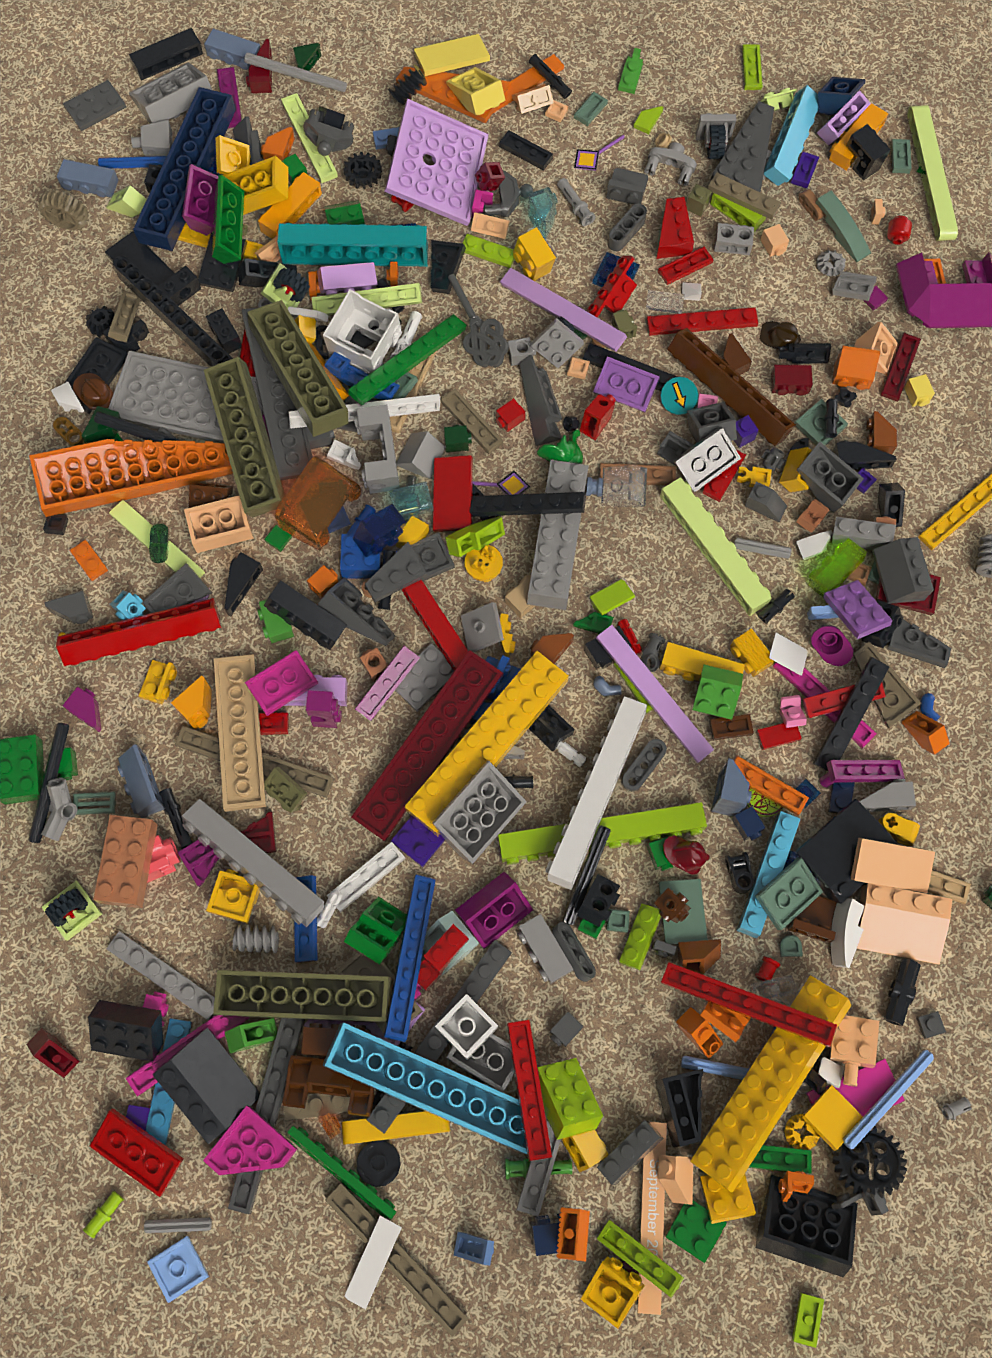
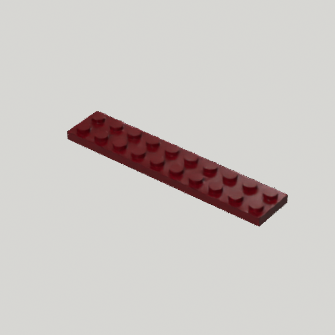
(427, 745)

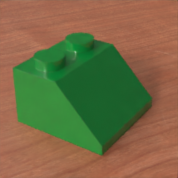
(344, 213)

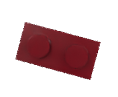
(791, 379)

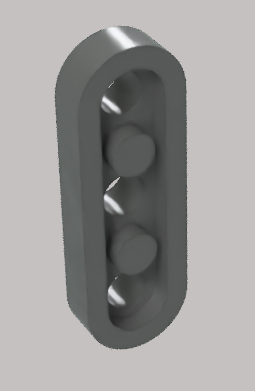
(648, 757)
(574, 951)

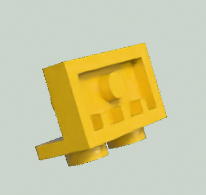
(158, 681)

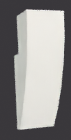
(847, 932)

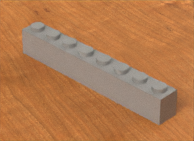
(252, 863)

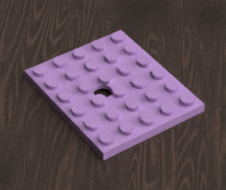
(457, 154)

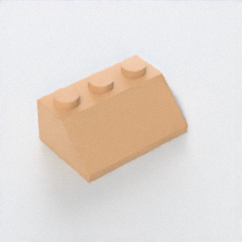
(218, 524)

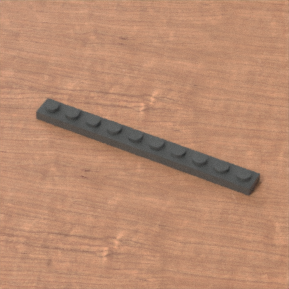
(435, 1042)
(268, 1106)

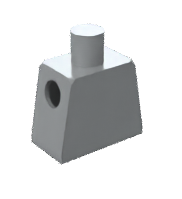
(155, 139)

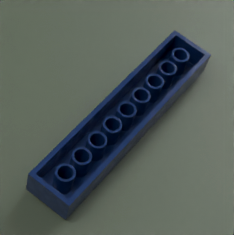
(195, 144)

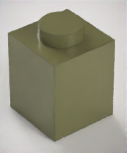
(698, 200)

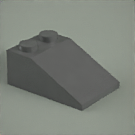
(829, 477)

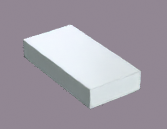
(314, 314)

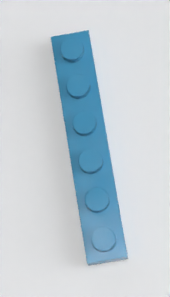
(162, 1104)

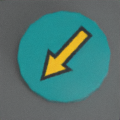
(679, 395)

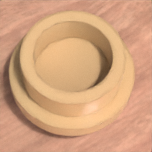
(663, 140)

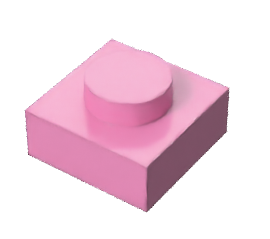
(705, 400)

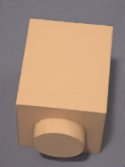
(774, 240)

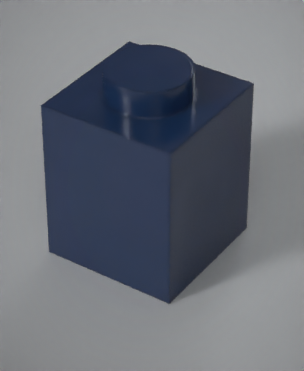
(748, 824)

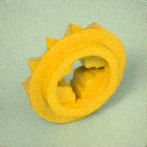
(793, 1137)

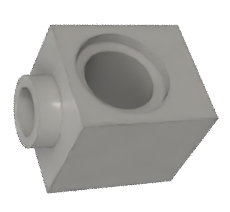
(517, 345)

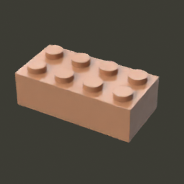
(125, 861)

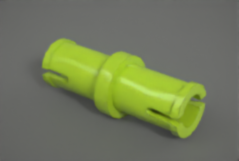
(103, 1214)

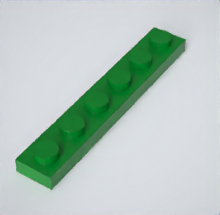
(348, 1178)

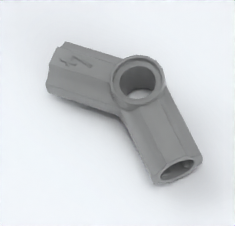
(60, 807)

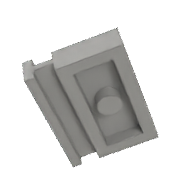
(854, 285)

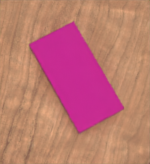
(870, 1087)

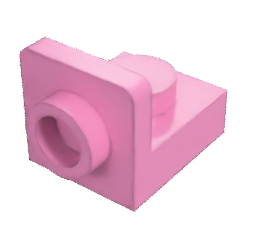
(791, 711)

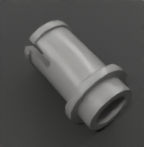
(956, 1108)

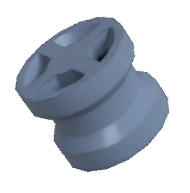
(594, 486)

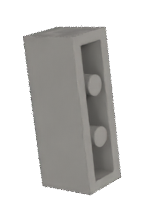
(864, 533)
(544, 949)

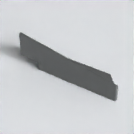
(244, 134)
(541, 403)

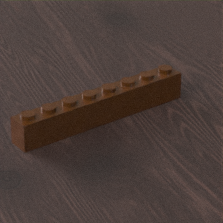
(730, 386)

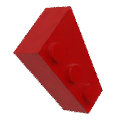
(676, 231)

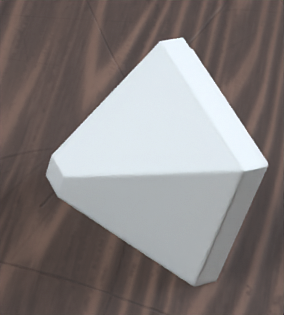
(691, 291)

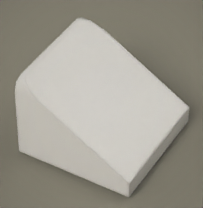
(831, 1072)

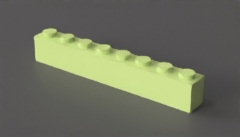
(715, 546)

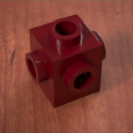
(490, 176)

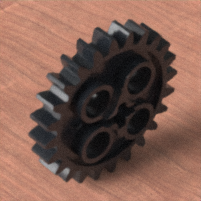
(889, 1161)

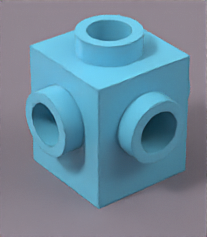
(127, 605)

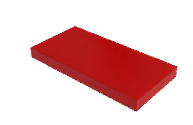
(452, 493)
(136, 1152)

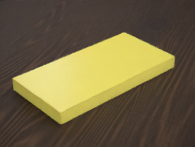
(451, 54)

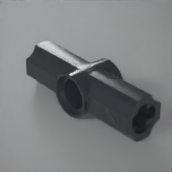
(902, 992)

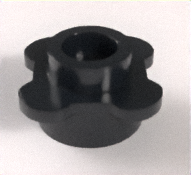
(846, 402)

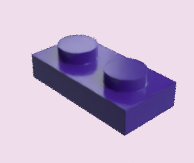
(805, 170)

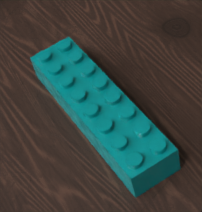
(353, 244)

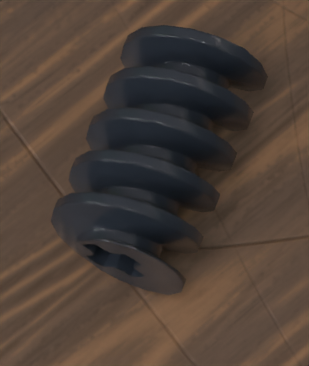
(408, 86)

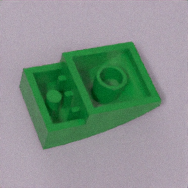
(377, 930)

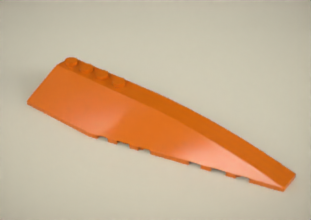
(121, 471)

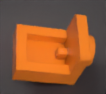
(795, 1181)

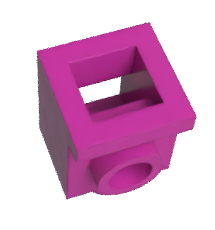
(158, 1002)

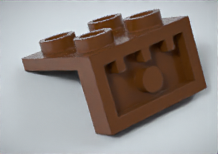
(206, 493)
(816, 920)

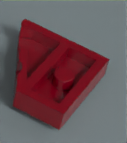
(262, 833)

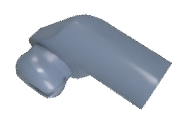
(604, 688)

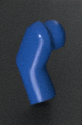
(926, 706)

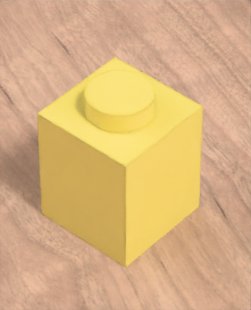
(919, 390)

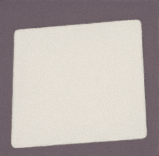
(788, 654)

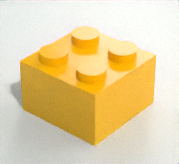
(533, 254)

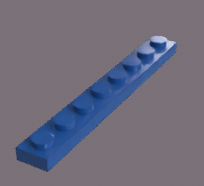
(409, 959)

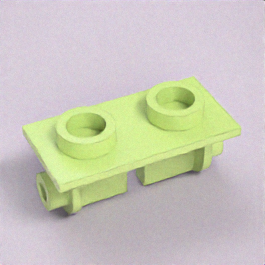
(785, 97)

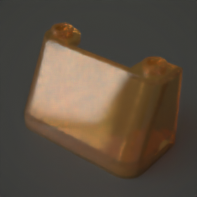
(315, 502)

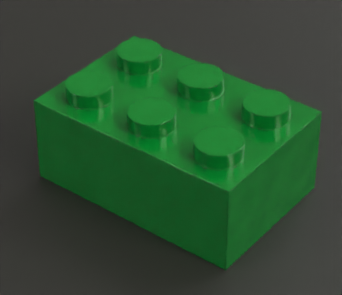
(21, 769)

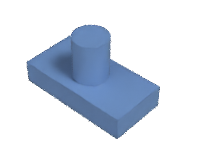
(474, 1248)

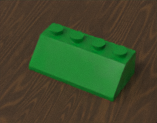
(228, 221)

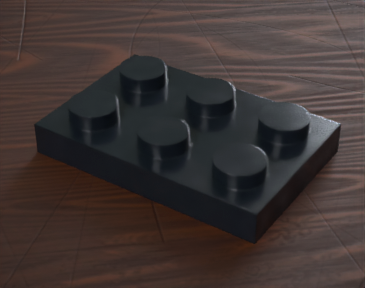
(219, 275)

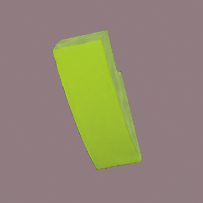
(475, 536)

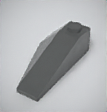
(345, 604)

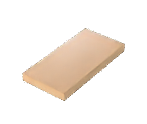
(892, 865)

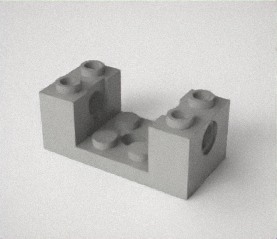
(376, 424)

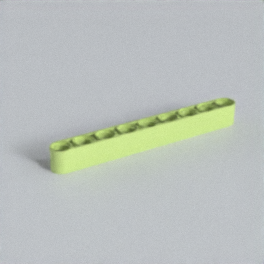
(934, 181)

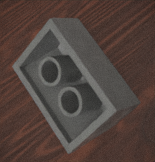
(903, 571)

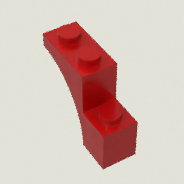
(440, 956)

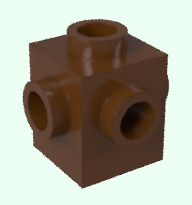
(673, 906)

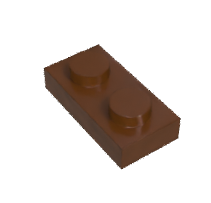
(726, 728)

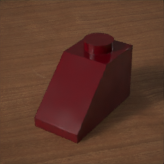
(52, 1053)

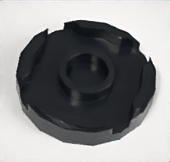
(383, 1168)

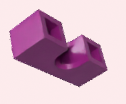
(323, 709)

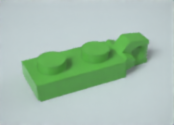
(631, 73)

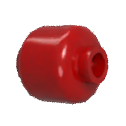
(899, 229)

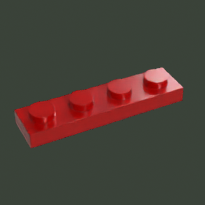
(832, 700)

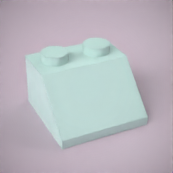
(436, 931)

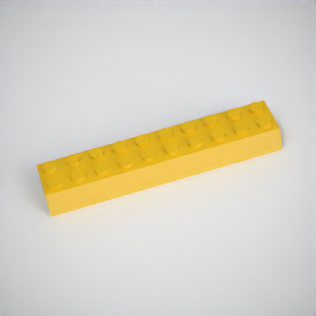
(490, 736)
(766, 1090)

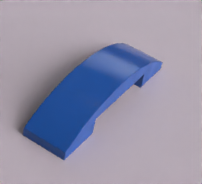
(350, 375)

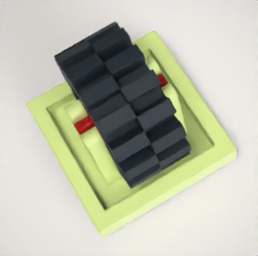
(285, 286)
(71, 910)

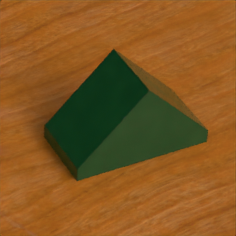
(307, 55)

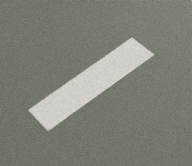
(372, 1262)

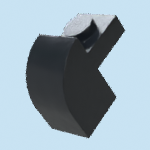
(138, 333)

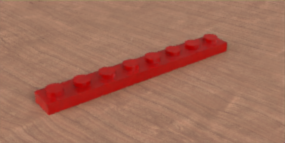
(749, 1004)

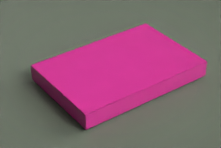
(281, 682)

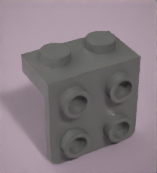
(627, 186)

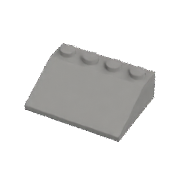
(169, 93)
(479, 813)

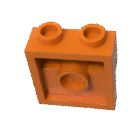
(725, 1020)

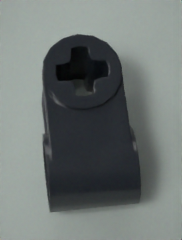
(739, 868)

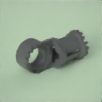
(651, 651)

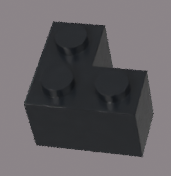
(869, 151)

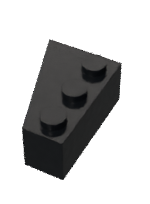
(681, 1106)

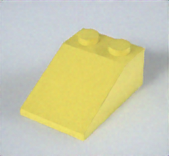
(477, 90)

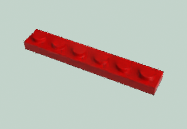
(702, 321)
(529, 1090)

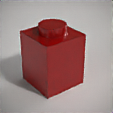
(510, 415)

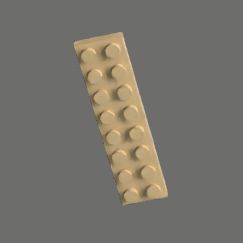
(239, 734)

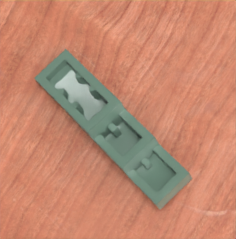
(844, 226)

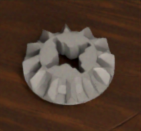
(826, 267)

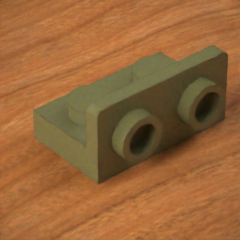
(284, 790)

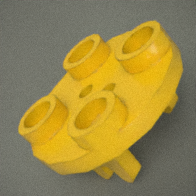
(479, 570)

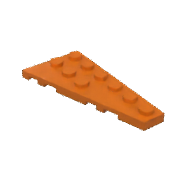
(440, 92)

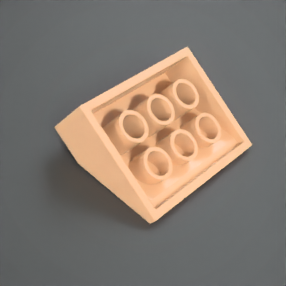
(904, 923)

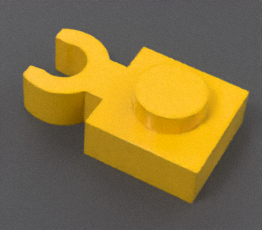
(757, 474)

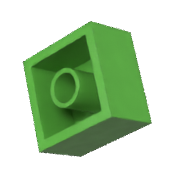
(718, 692)

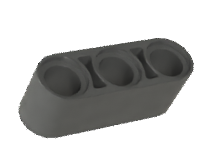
(627, 227)

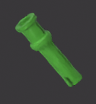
(520, 1168)

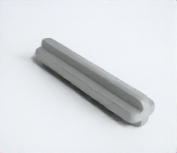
(762, 548)
(177, 1225)

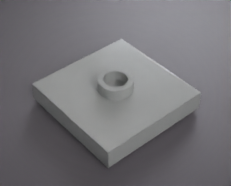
(482, 627)

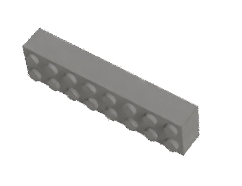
(557, 540)

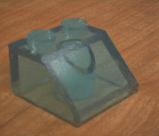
(542, 210)
(412, 500)

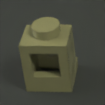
(624, 323)

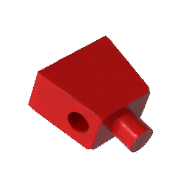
(602, 410)

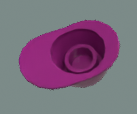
(832, 645)

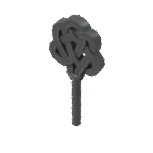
(480, 340)

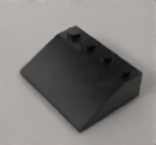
(833, 849)
(207, 1085)
(808, 1229)

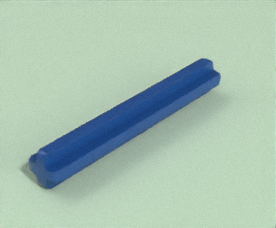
(131, 162)

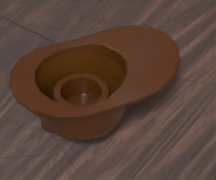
(92, 391)

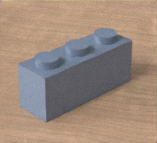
(230, 48)
(87, 178)

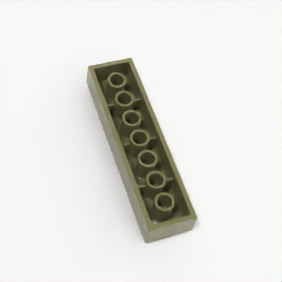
(298, 368)
(245, 436)
(303, 996)

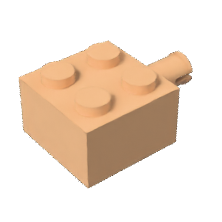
(855, 1046)

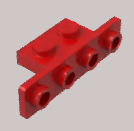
(615, 290)

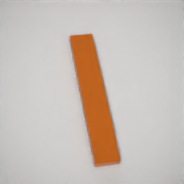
(530, 79)

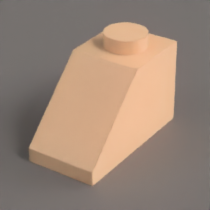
(677, 1178)

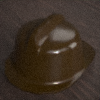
(779, 334)

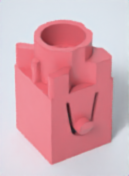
(163, 858)

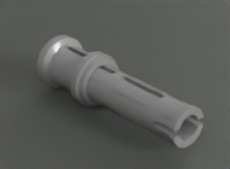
(580, 208)

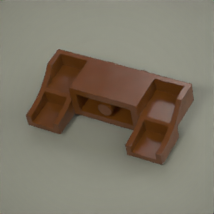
(309, 1075)

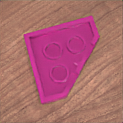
(250, 1146)

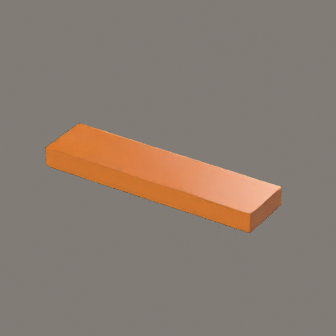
(772, 787)

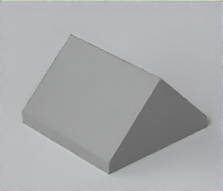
(420, 454)

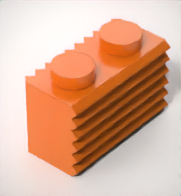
(573, 1234)

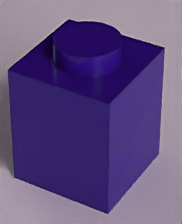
(746, 431)

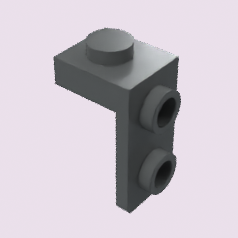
(875, 1206)

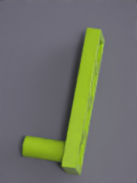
(640, 1258)

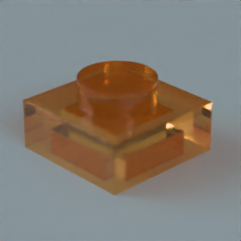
(330, 1125)

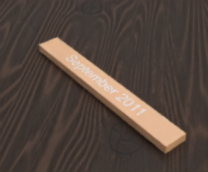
(652, 1220)

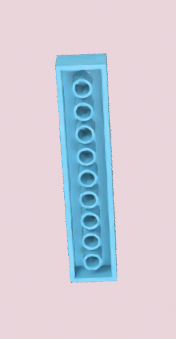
(427, 1086)

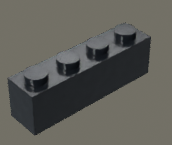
(166, 54)
(305, 615)

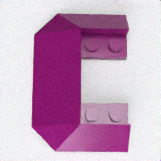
(947, 304)

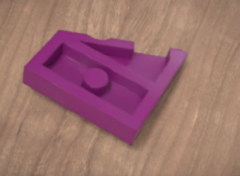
(198, 861)

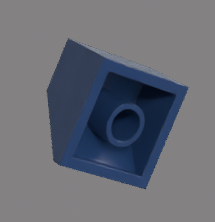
(837, 93)

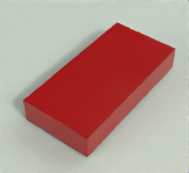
(777, 736)

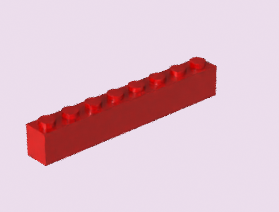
(138, 632)

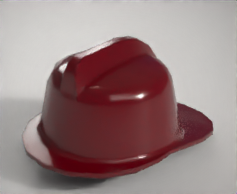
(685, 854)

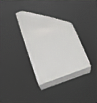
(66, 397)
(343, 454)
(814, 544)

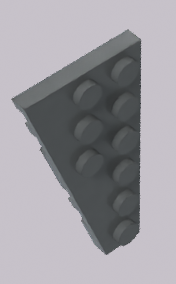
(748, 152)

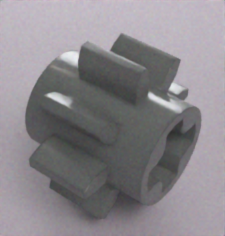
(773, 458)

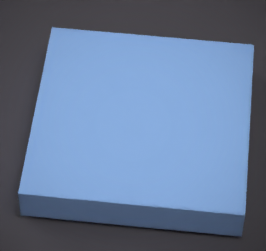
(178, 1269)

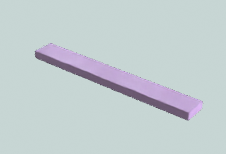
(559, 307)
(654, 693)

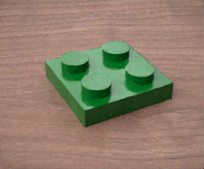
(694, 1231)

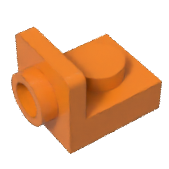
(314, 284)

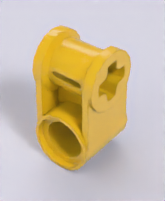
(901, 829)

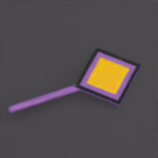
(588, 159)
(509, 485)

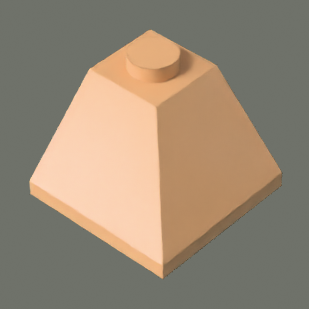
(879, 339)

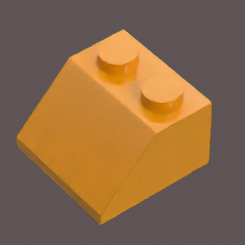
(195, 703)

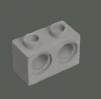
(734, 239)

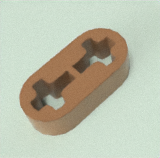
(808, 201)

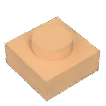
(877, 211)

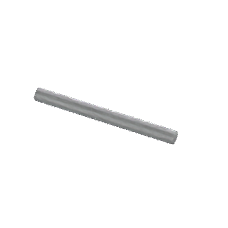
(295, 72)

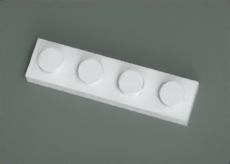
(368, 875)

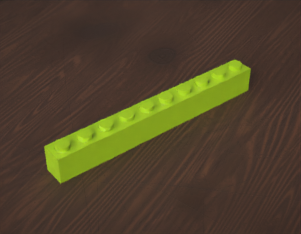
(624, 828)

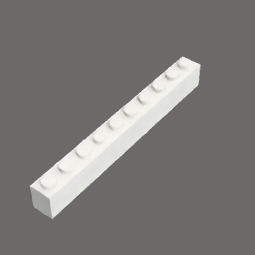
(597, 792)

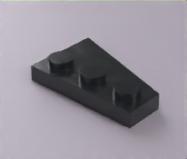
(445, 261)

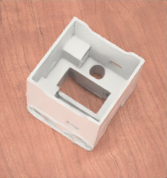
(361, 315)

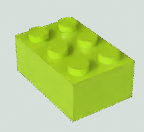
(568, 1099)

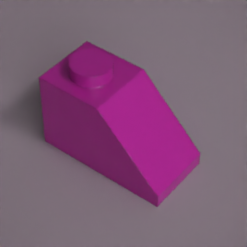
(84, 707)

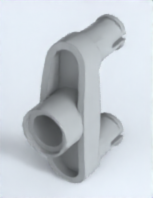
(671, 156)

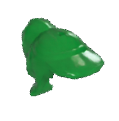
(564, 450)

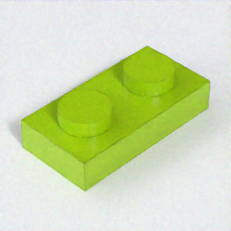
(808, 1320)

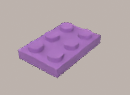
(627, 384)
(857, 609)

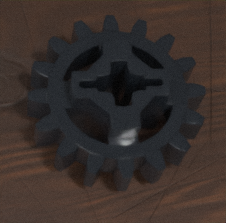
(362, 170)

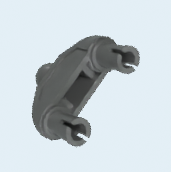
(326, 137)
(509, 197)

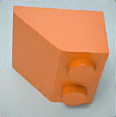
(855, 367)

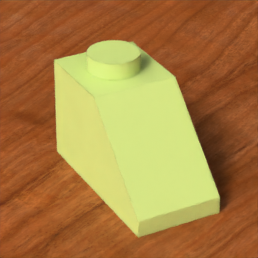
(127, 202)

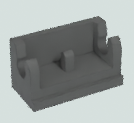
(673, 447)

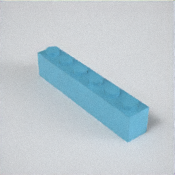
(792, 136)
(770, 866)

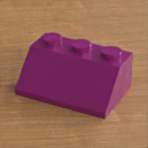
(200, 200)
(494, 909)

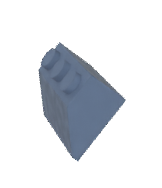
(140, 782)
(731, 790)

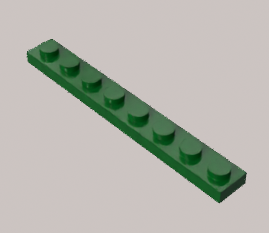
(406, 359)

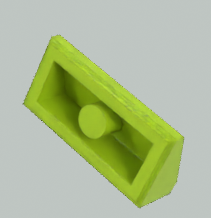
(611, 597)

